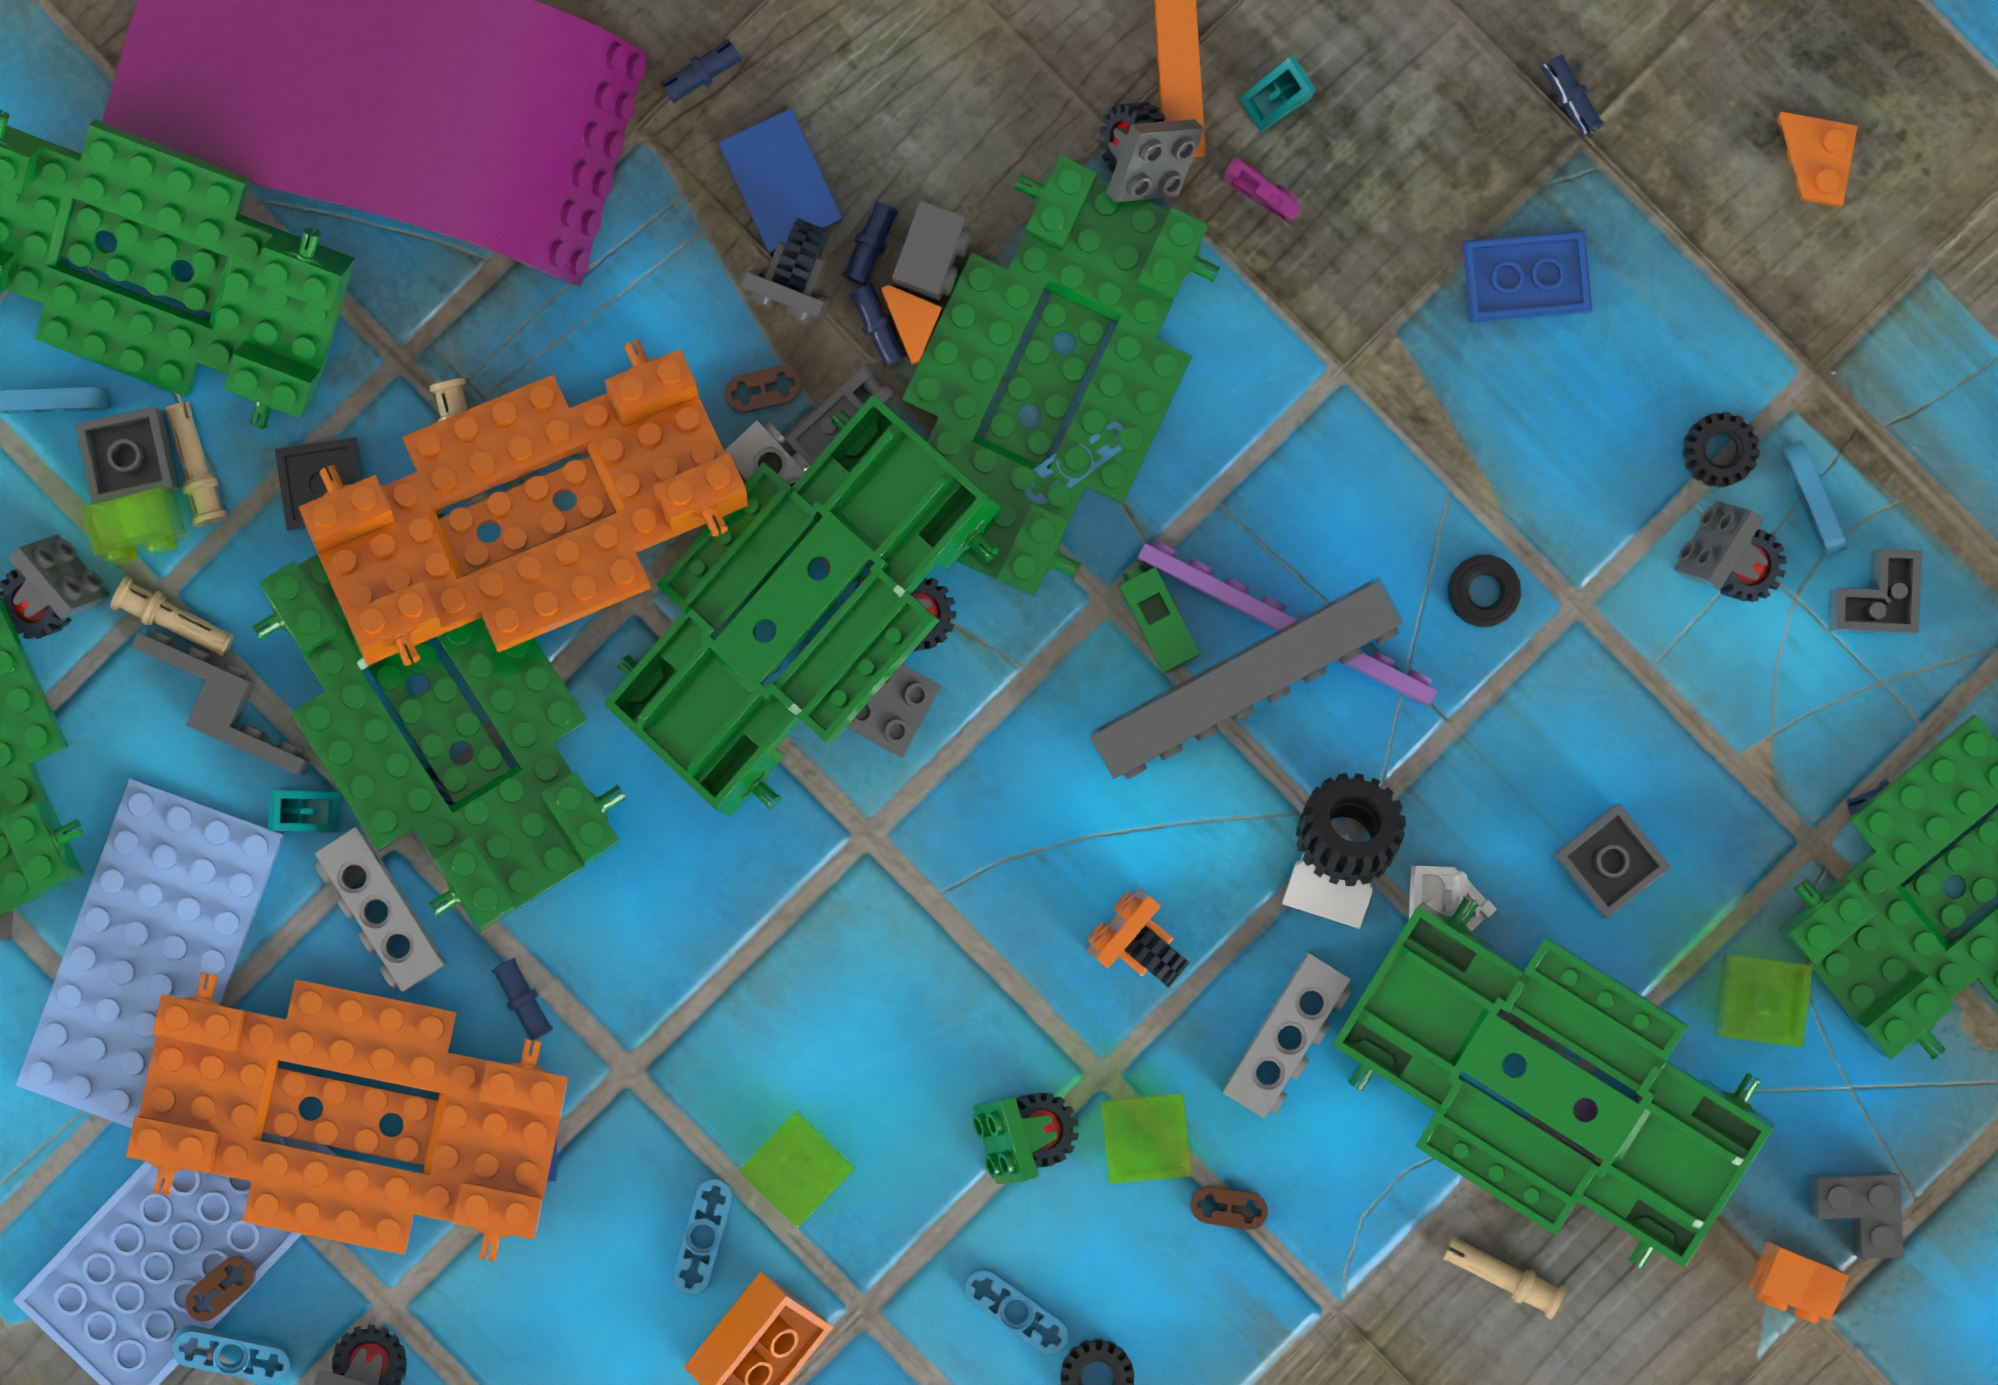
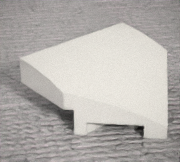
(1444, 890)
(1325, 899)

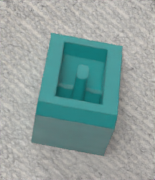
(1277, 94)
(304, 811)

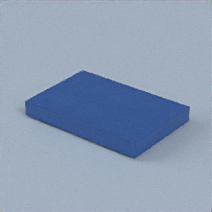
(779, 178)
(1527, 276)

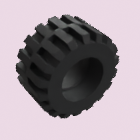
(1355, 800)

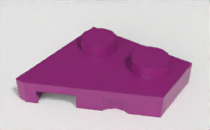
(1252, 184)

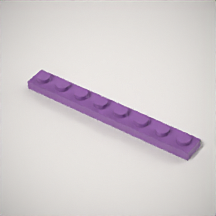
(1272, 614)

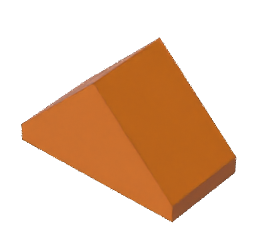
(913, 319)

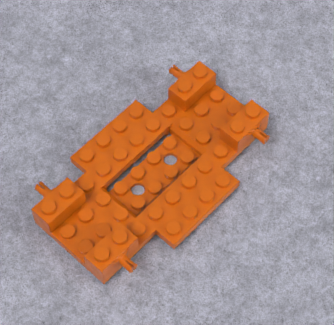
(646, 480)
(220, 1089)

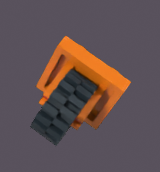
(1137, 939)

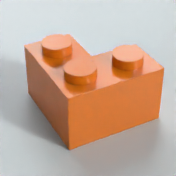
(1797, 1281)

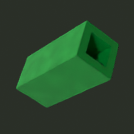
(1157, 618)

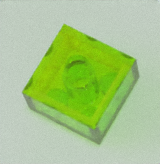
(135, 524)
(1763, 1000)
(1145, 1137)
(797, 1168)

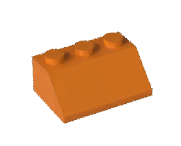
(760, 1338)

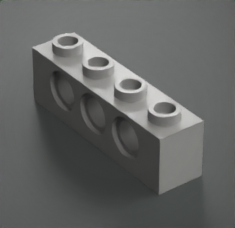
(762, 441)
(423, 956)
(1309, 976)

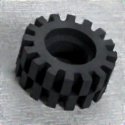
(1745, 444)
(1097, 1351)

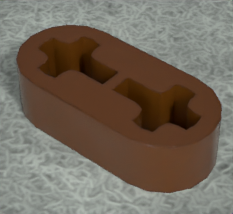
(761, 379)
(1229, 1197)
(227, 1295)

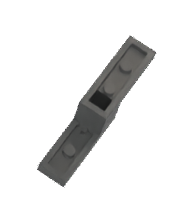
(221, 701)

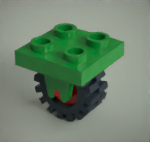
(1024, 1135)

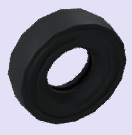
(1509, 590)

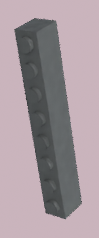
(1247, 678)

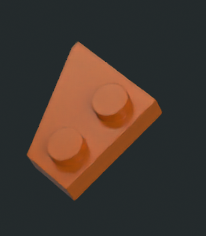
(1819, 155)

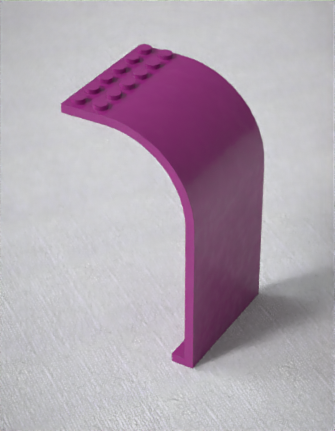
(414, 110)

